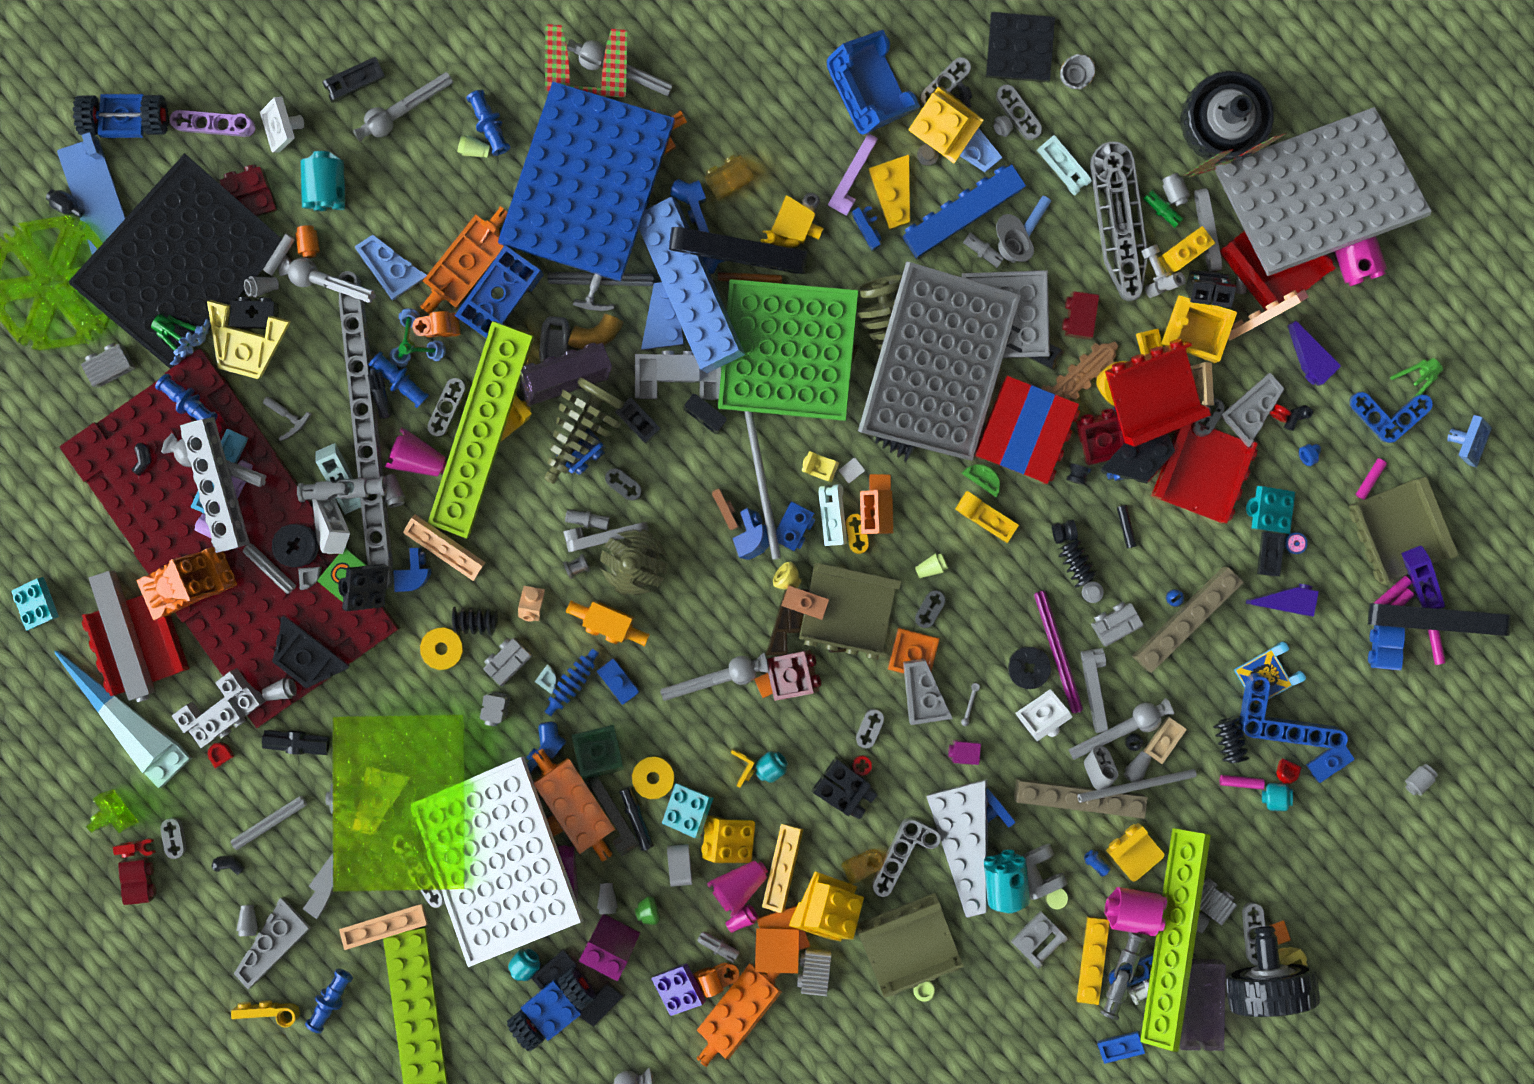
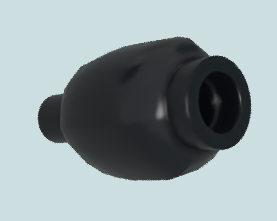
(64, 203)

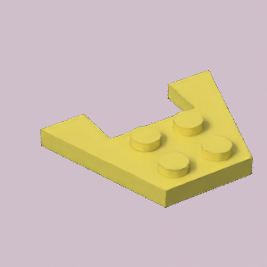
(240, 349)

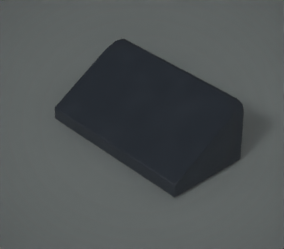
(705, 413)
(604, 1001)

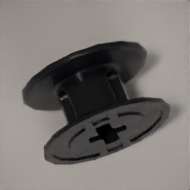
(283, 545)

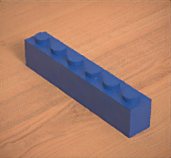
(963, 211)

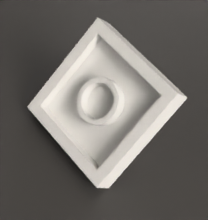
(278, 124)
(1044, 715)

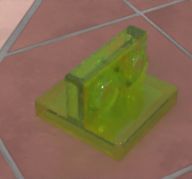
(113, 812)

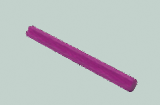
(1058, 651)

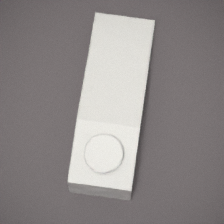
(330, 526)

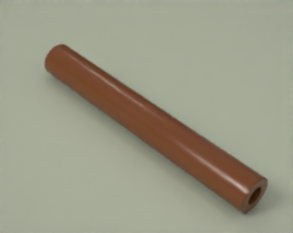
(723, 276)

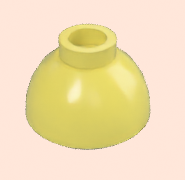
(787, 575)

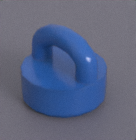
(1310, 454)

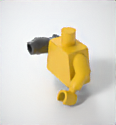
(794, 222)

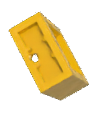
(1186, 250)

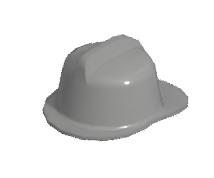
(1014, 240)

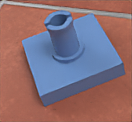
(1472, 441)

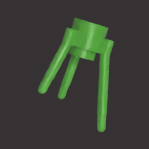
(1428, 370)

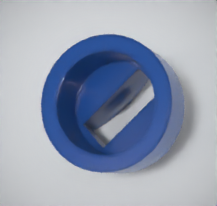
(1172, 594)

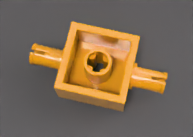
(607, 621)

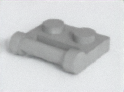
(1034, 934)

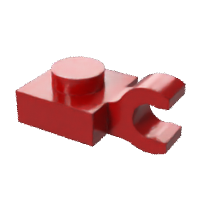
(128, 849)

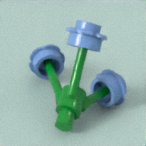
(401, 354)

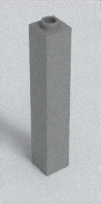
(122, 636)

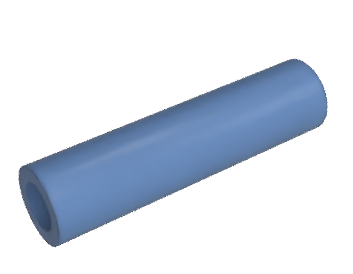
(1036, 215)

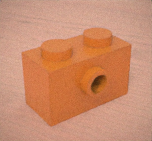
(876, 512)

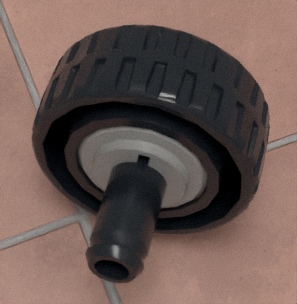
(1227, 114)
(1271, 987)

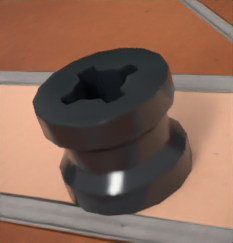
(1078, 474)

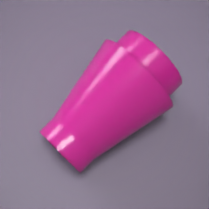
(744, 918)

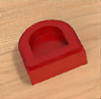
(219, 754)
(1287, 771)

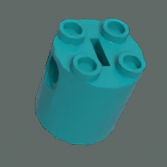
(322, 182)
(1007, 882)

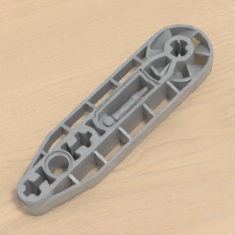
(1123, 232)

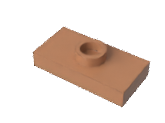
(726, 509)
(805, 602)

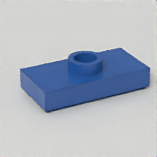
(1329, 763)

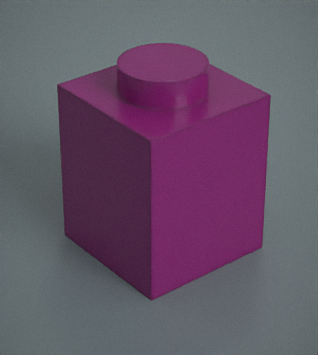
(965, 752)

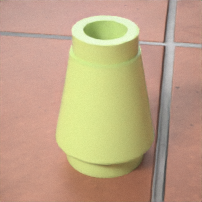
(472, 147)
(933, 565)

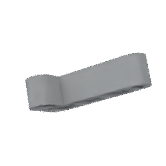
(902, 857)

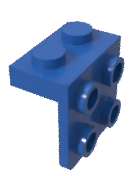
(595, 453)

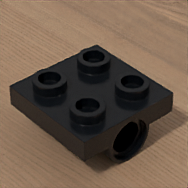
(364, 587)

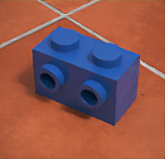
(793, 526)

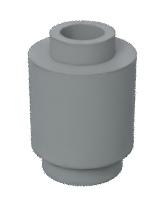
(1175, 189)
(1420, 780)

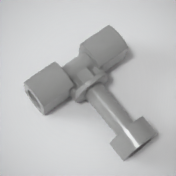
(1163, 280)

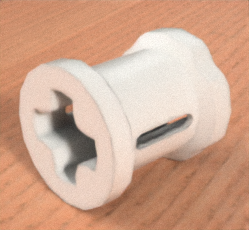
(1139, 991)

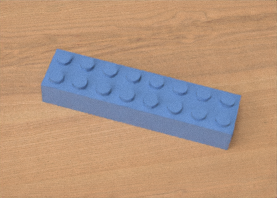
(690, 290)

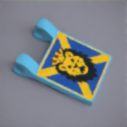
(1271, 669)

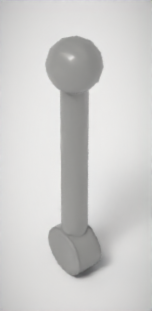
(975, 687)

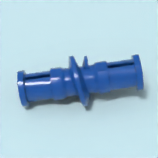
(487, 122)
(398, 379)
(184, 398)
(329, 1001)

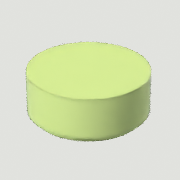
(1057, 899)
(924, 991)

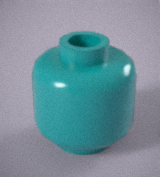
(771, 766)
(1277, 797)
(524, 964)

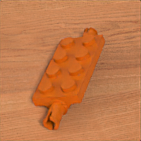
(464, 261)
(573, 805)
(737, 1013)

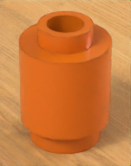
(307, 241)

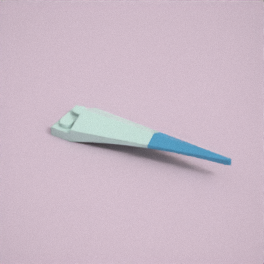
(147, 745)

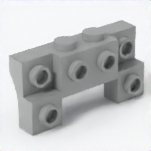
(673, 368)
(230, 711)

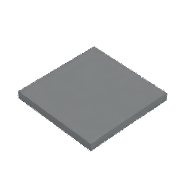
(1032, 309)

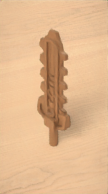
(1084, 372)

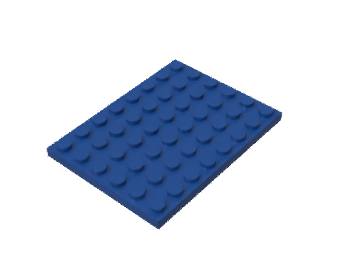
(586, 181)

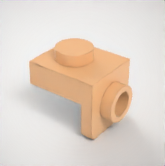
(531, 603)

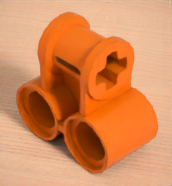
(437, 324)
(712, 980)

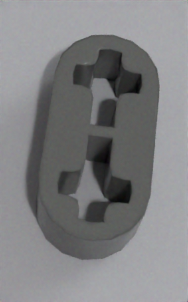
(1211, 420)
(620, 488)
(933, 612)

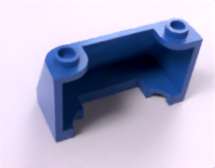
(869, 83)

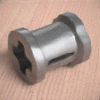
(576, 566)

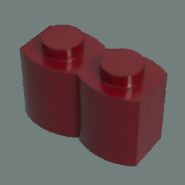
(136, 881)

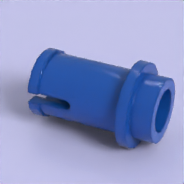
(1096, 862)

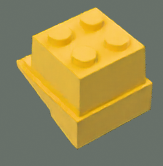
(946, 124)
(1201, 325)
(828, 908)

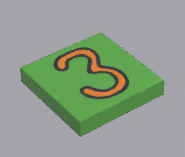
(337, 570)

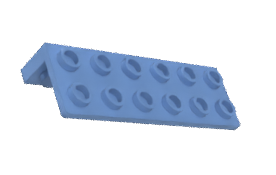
(92, 186)

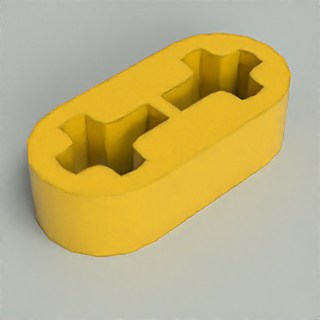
(851, 535)

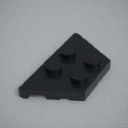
(1140, 461)
(304, 655)

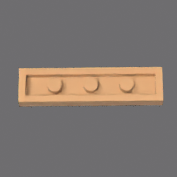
(1273, 309)
(444, 547)
(383, 927)

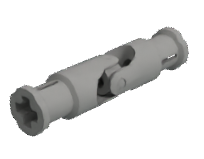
(327, 490)

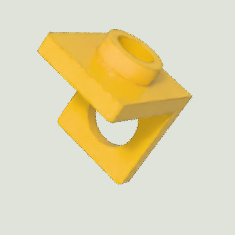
(748, 772)

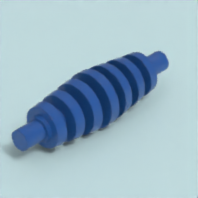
(555, 703)

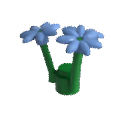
(165, 327)

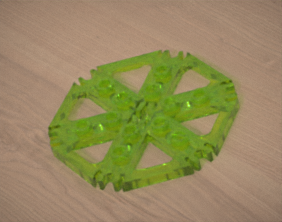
(33, 286)

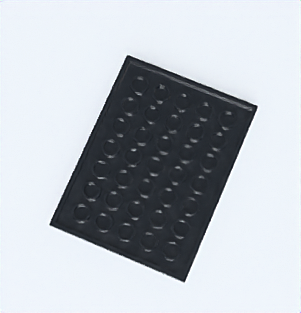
(174, 255)

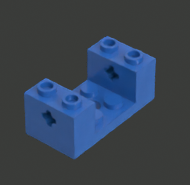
(507, 272)

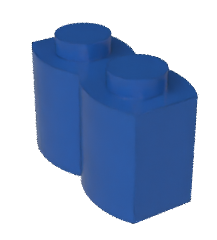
(1387, 647)

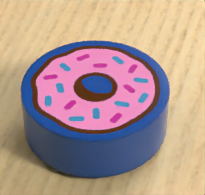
(1295, 543)

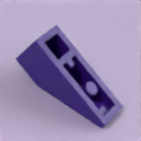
(1313, 358)
(1423, 577)
(1294, 599)

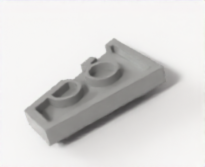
(1251, 409)
(923, 695)

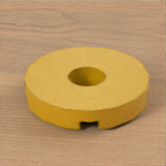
(430, 654)
(648, 789)

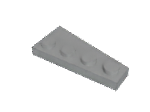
(277, 937)

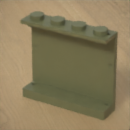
(1399, 522)
(855, 611)
(909, 945)

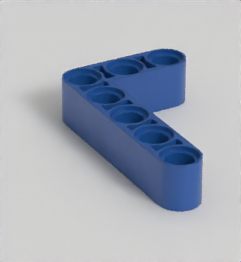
(1283, 726)

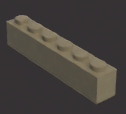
(1187, 619)
(1066, 797)

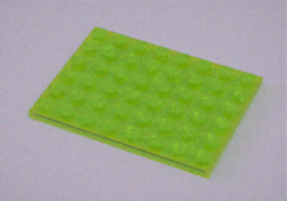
(398, 803)

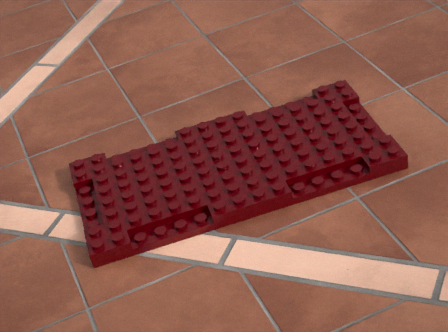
(159, 524)

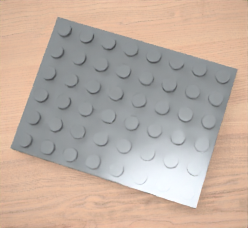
(1322, 191)
(939, 362)

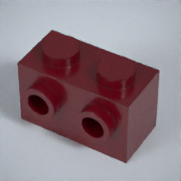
(1081, 315)

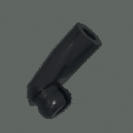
(1298, 414)
(144, 458)
(227, 862)

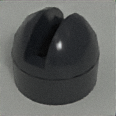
(1132, 738)

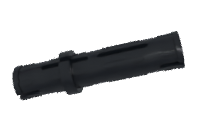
(632, 808)

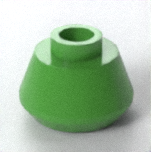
(647, 911)

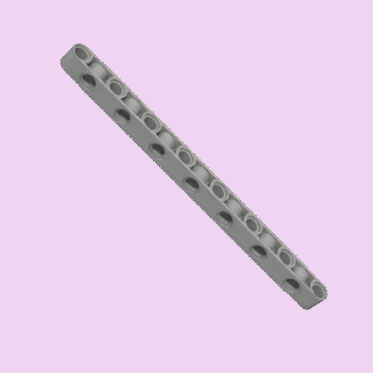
(365, 426)

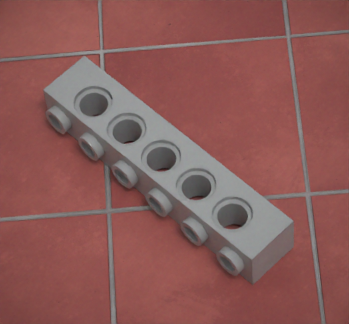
(223, 490)

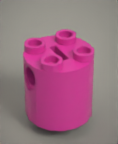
(1366, 251)
(1136, 911)

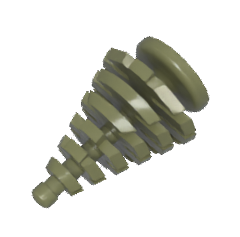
(877, 311)
(584, 420)
(634, 562)

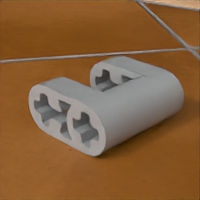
(1038, 886)

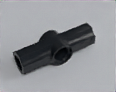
(296, 742)

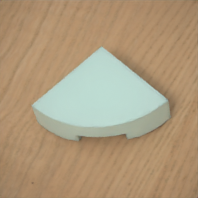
(547, 679)

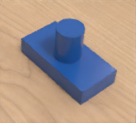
(618, 681)
(996, 808)

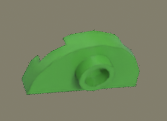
(984, 477)

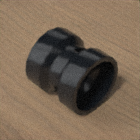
(1064, 531)

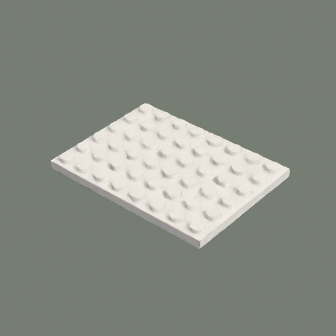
(512, 868)

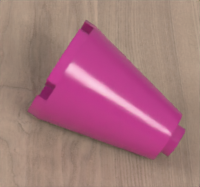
(415, 456)
(738, 886)

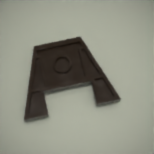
(787, 622)

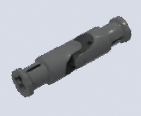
(1117, 990)

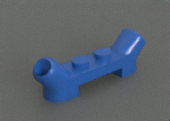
(693, 195)
(549, 741)

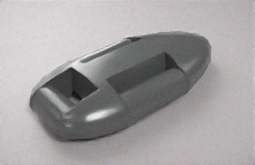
(554, 341)

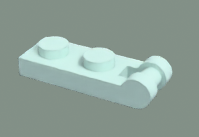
(1064, 164)
(832, 515)

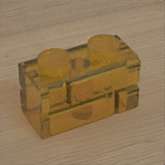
(729, 177)

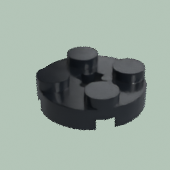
(1041, 667)

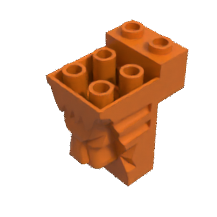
(186, 582)

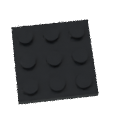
(1020, 47)

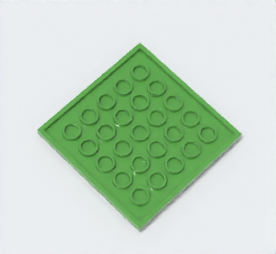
(794, 349)

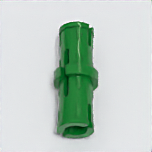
(1163, 208)

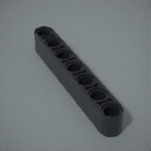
(737, 250)
(1439, 619)

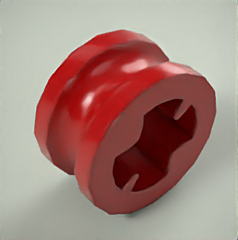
(1280, 413)
(857, 760)

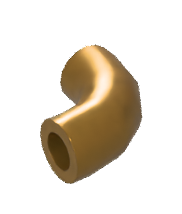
(602, 333)

